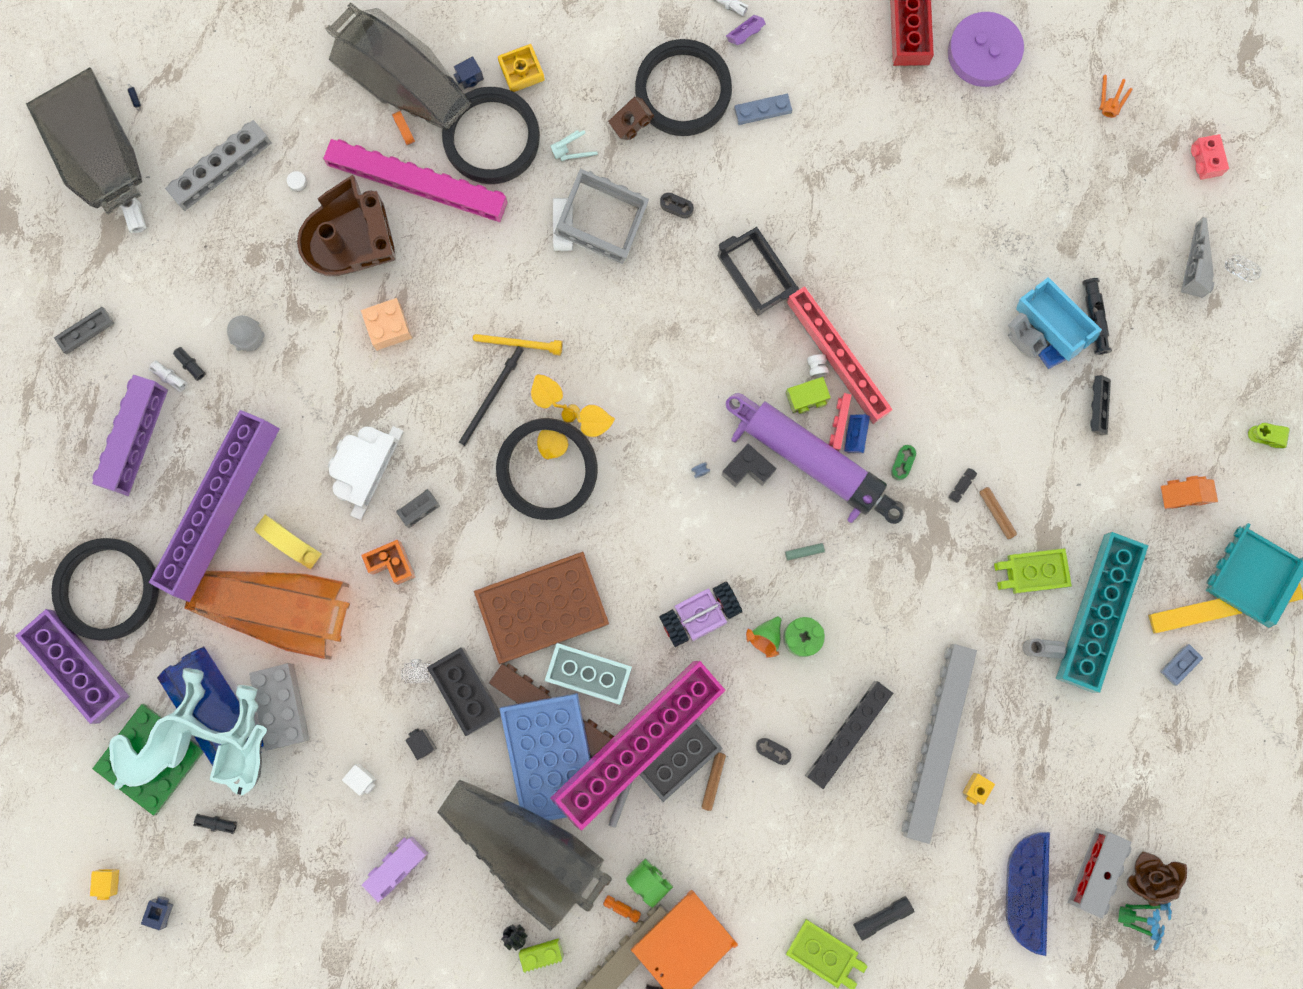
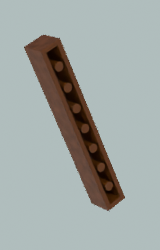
(522, 690)

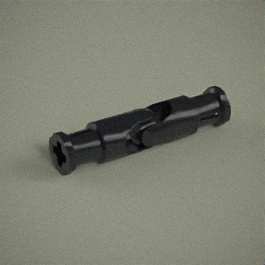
(1095, 299)

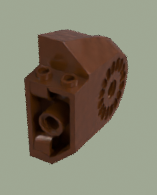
(346, 232)

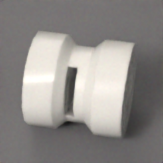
(817, 365)

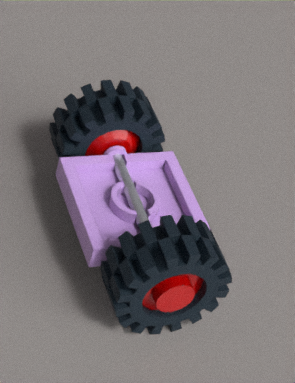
(701, 614)

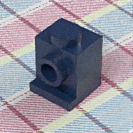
(152, 917)

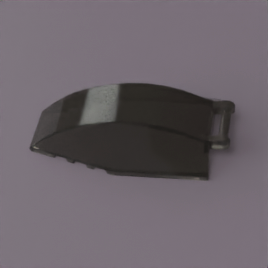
(395, 66)

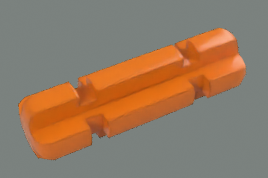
(622, 909)

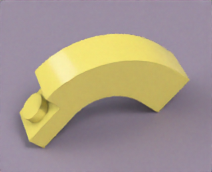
(287, 542)

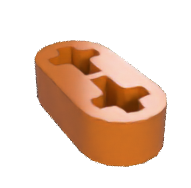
(403, 128)

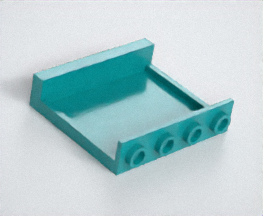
(1256, 576)

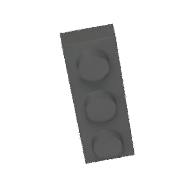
(84, 330)

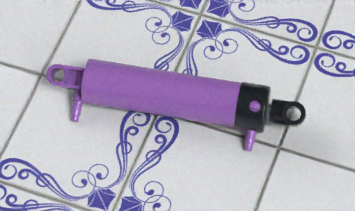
(814, 457)

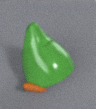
(766, 637)

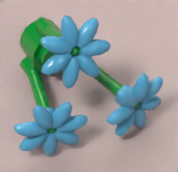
(1128, 916)

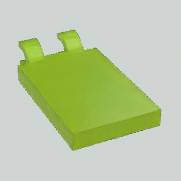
(1035, 571)
(825, 955)

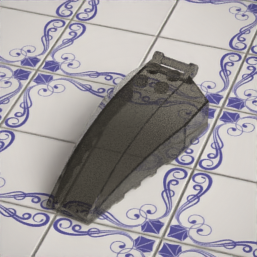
(531, 856)

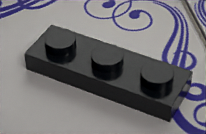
(1100, 405)

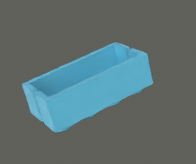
(1058, 319)

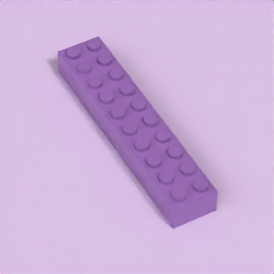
(214, 506)

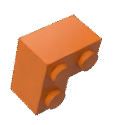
(1193, 491)
(390, 557)

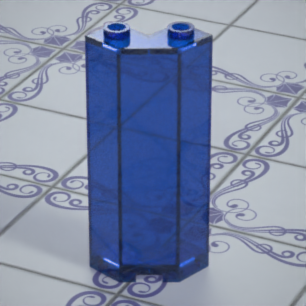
(218, 707)

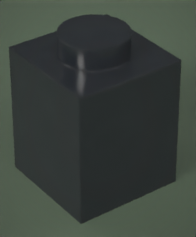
(420, 743)

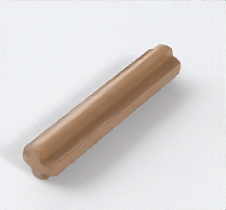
(998, 513)
(713, 781)

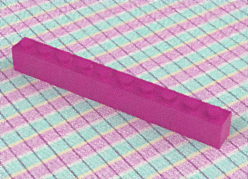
(415, 180)

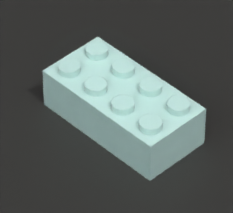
(588, 673)

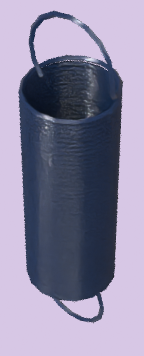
(133, 96)

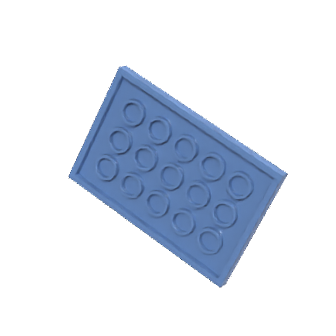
(544, 749)

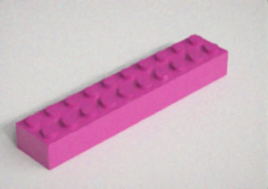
(637, 744)

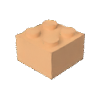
(386, 324)

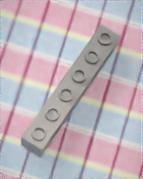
(218, 174)

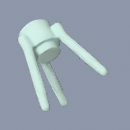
(560, 149)

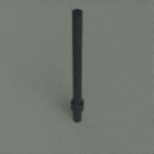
(510, 365)

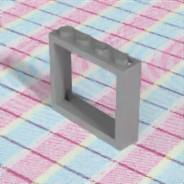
(591, 242)

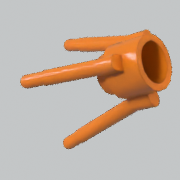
(1112, 107)

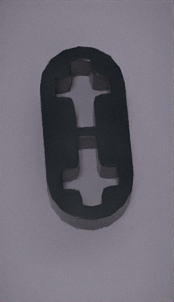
(675, 209)
(776, 747)

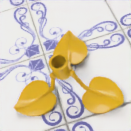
(593, 418)

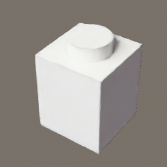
(359, 780)

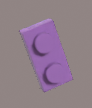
(746, 29)

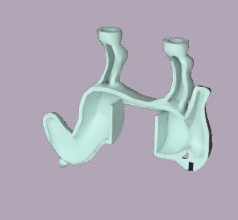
(171, 736)

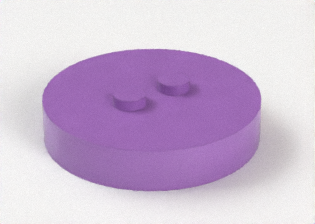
(985, 49)

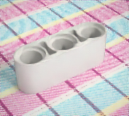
(560, 243)

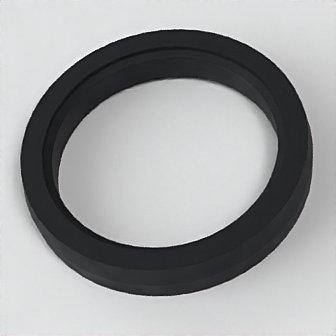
(698, 50)
(514, 169)
(510, 493)
(61, 584)

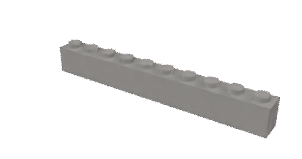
(939, 743)

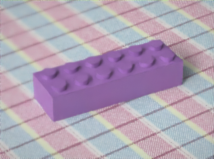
(130, 435)
(72, 667)

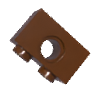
(621, 120)

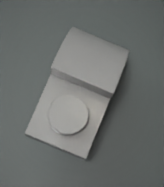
(1026, 338)

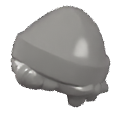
(245, 333)

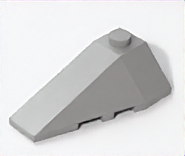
(1199, 266)

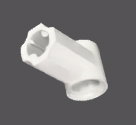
(134, 216)

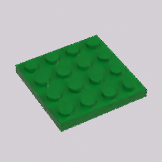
(157, 791)

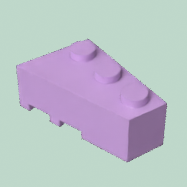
(394, 869)

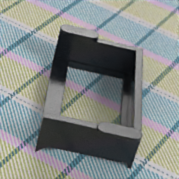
(771, 258)

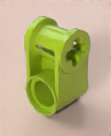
(1270, 435)

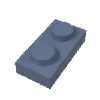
(1181, 664)

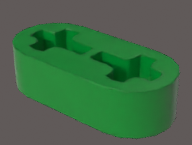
(907, 464)

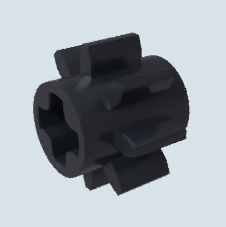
(514, 937)

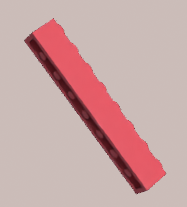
(839, 355)

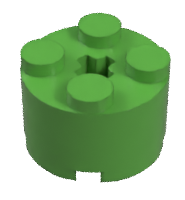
(813, 631)
(649, 883)

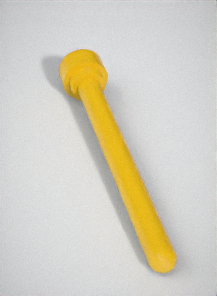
(553, 347)

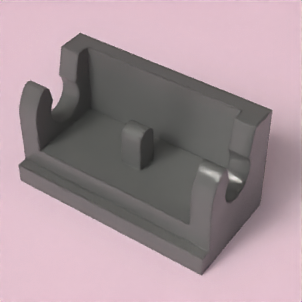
(418, 508)

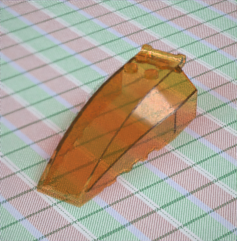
(273, 607)

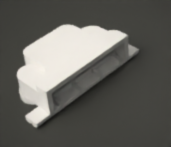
(361, 465)

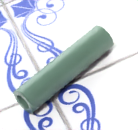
(805, 551)

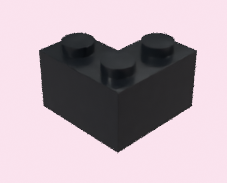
(748, 462)

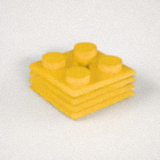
(525, 58)

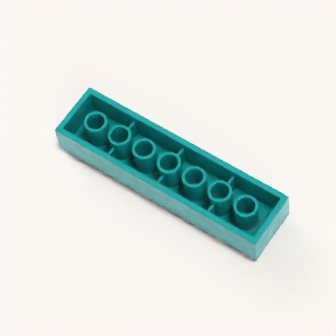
(1102, 612)

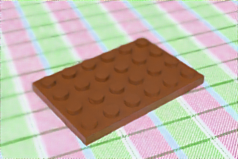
(541, 608)

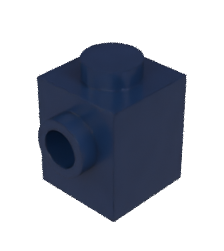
(468, 73)

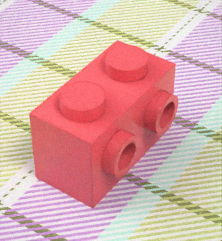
(1209, 157)

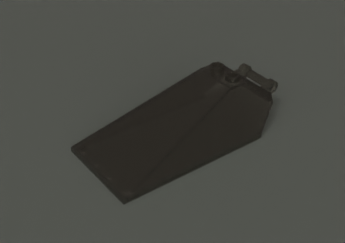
(87, 142)

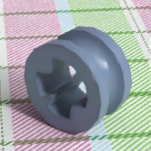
(700, 470)

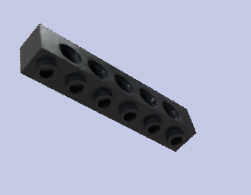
(849, 734)

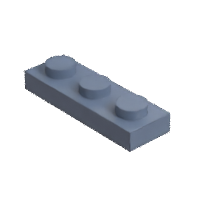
(763, 109)

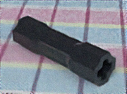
(896, 911)

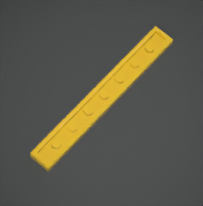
(1199, 613)

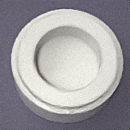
(296, 181)

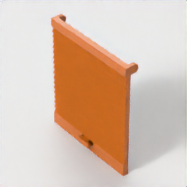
(684, 944)

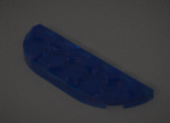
(1028, 892)

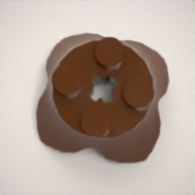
(1157, 881)

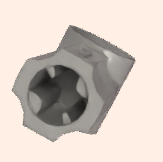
(1045, 648)

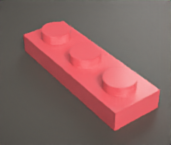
(840, 421)

